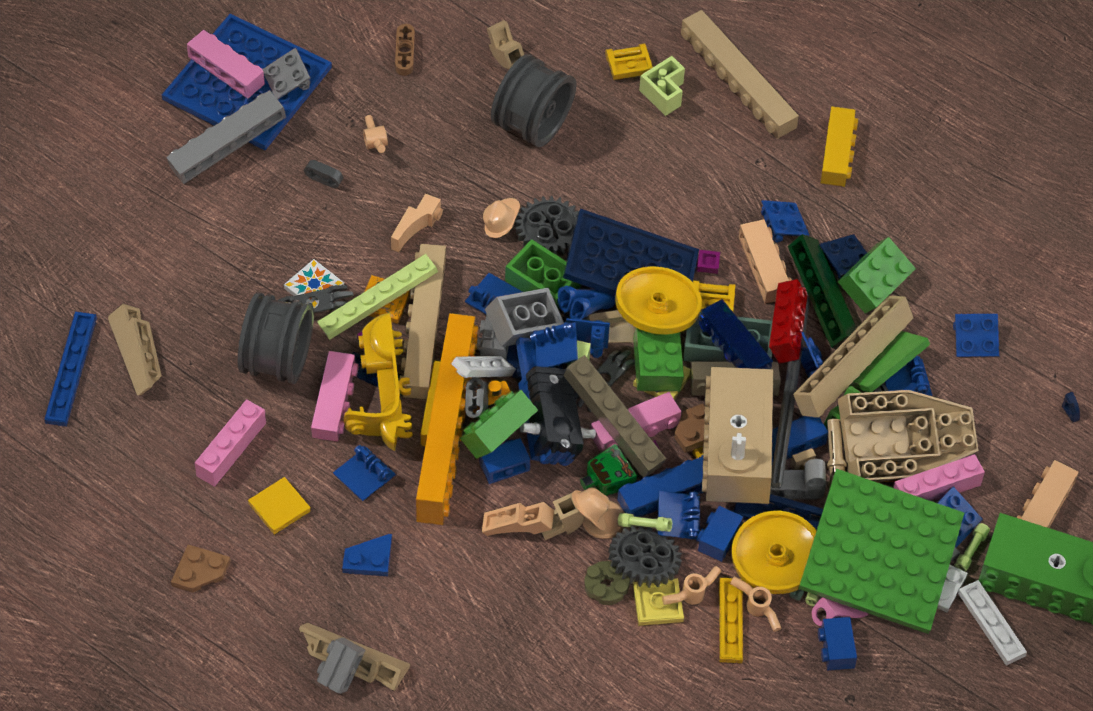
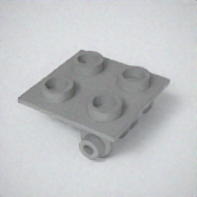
(287, 74)

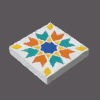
(311, 279)

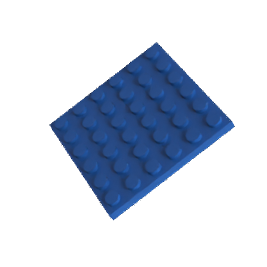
(212, 99)

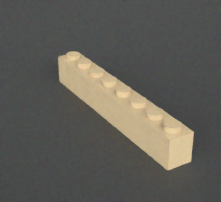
(739, 74)
(423, 325)
(853, 356)

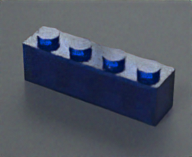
(733, 337)

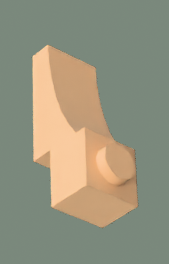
(415, 220)
(518, 518)

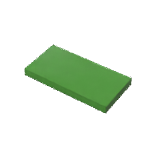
(892, 359)

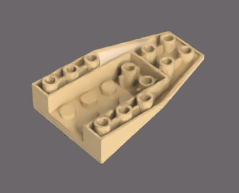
(903, 429)

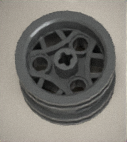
(533, 100)
(275, 337)

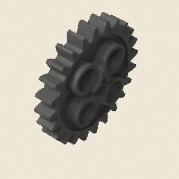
(535, 225)
(644, 556)

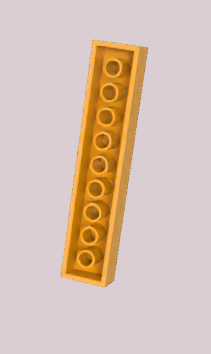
(446, 423)

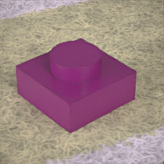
(708, 261)

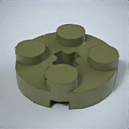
(600, 592)

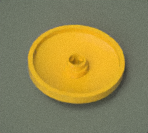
(658, 300)
(773, 550)

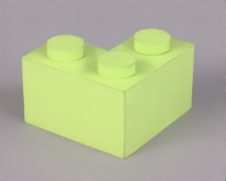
(662, 85)

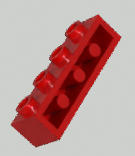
(788, 321)

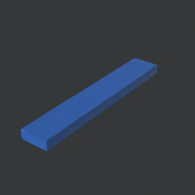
(70, 369)

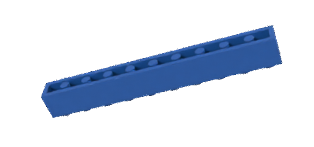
(642, 496)

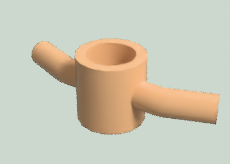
(374, 136)
(692, 582)
(758, 609)

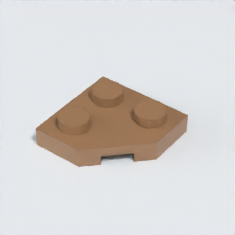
(690, 428)
(199, 568)

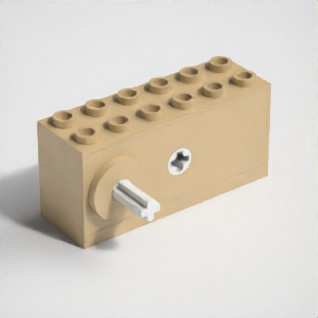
(738, 435)

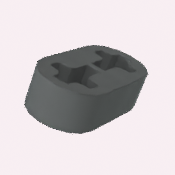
(323, 173)
(477, 398)

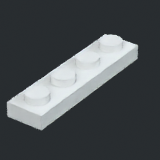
(483, 366)
(992, 622)

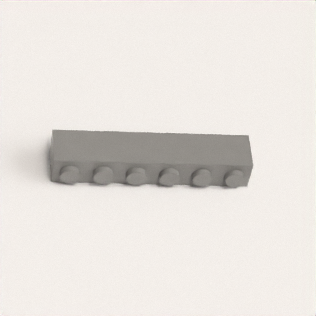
(226, 136)

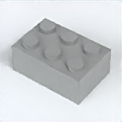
(522, 314)

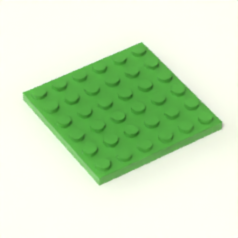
(881, 551)

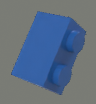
(505, 461)
(719, 534)
(838, 643)

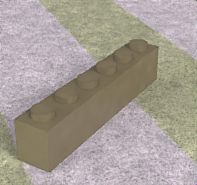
(614, 416)

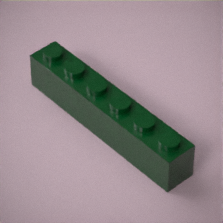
(822, 289)

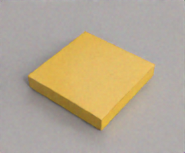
(279, 505)

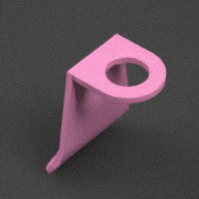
(835, 609)

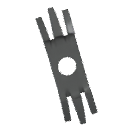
(324, 297)
(612, 369)

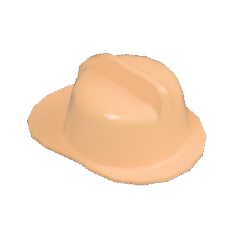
(500, 217)
(592, 505)

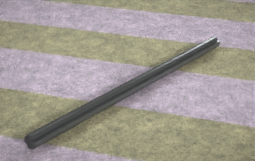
(786, 415)

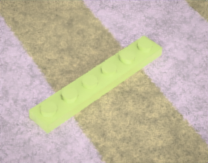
(377, 296)

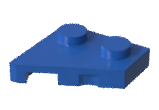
(369, 557)

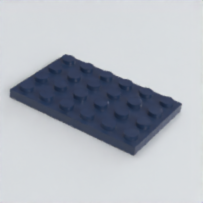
(608, 250)

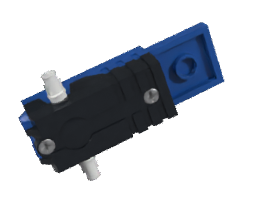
(555, 428)

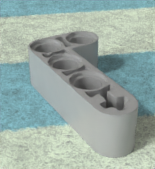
(805, 483)

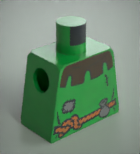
(608, 472)

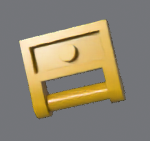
(631, 65)
(709, 299)

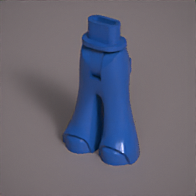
(583, 301)

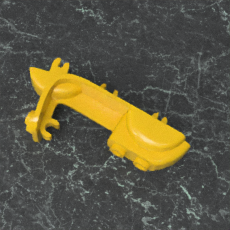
(381, 359)

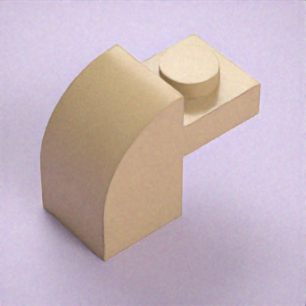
(503, 46)
(565, 517)

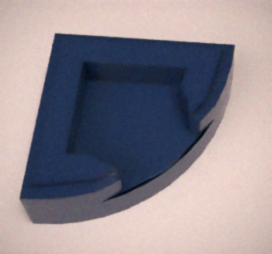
(1071, 407)

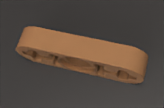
(408, 56)

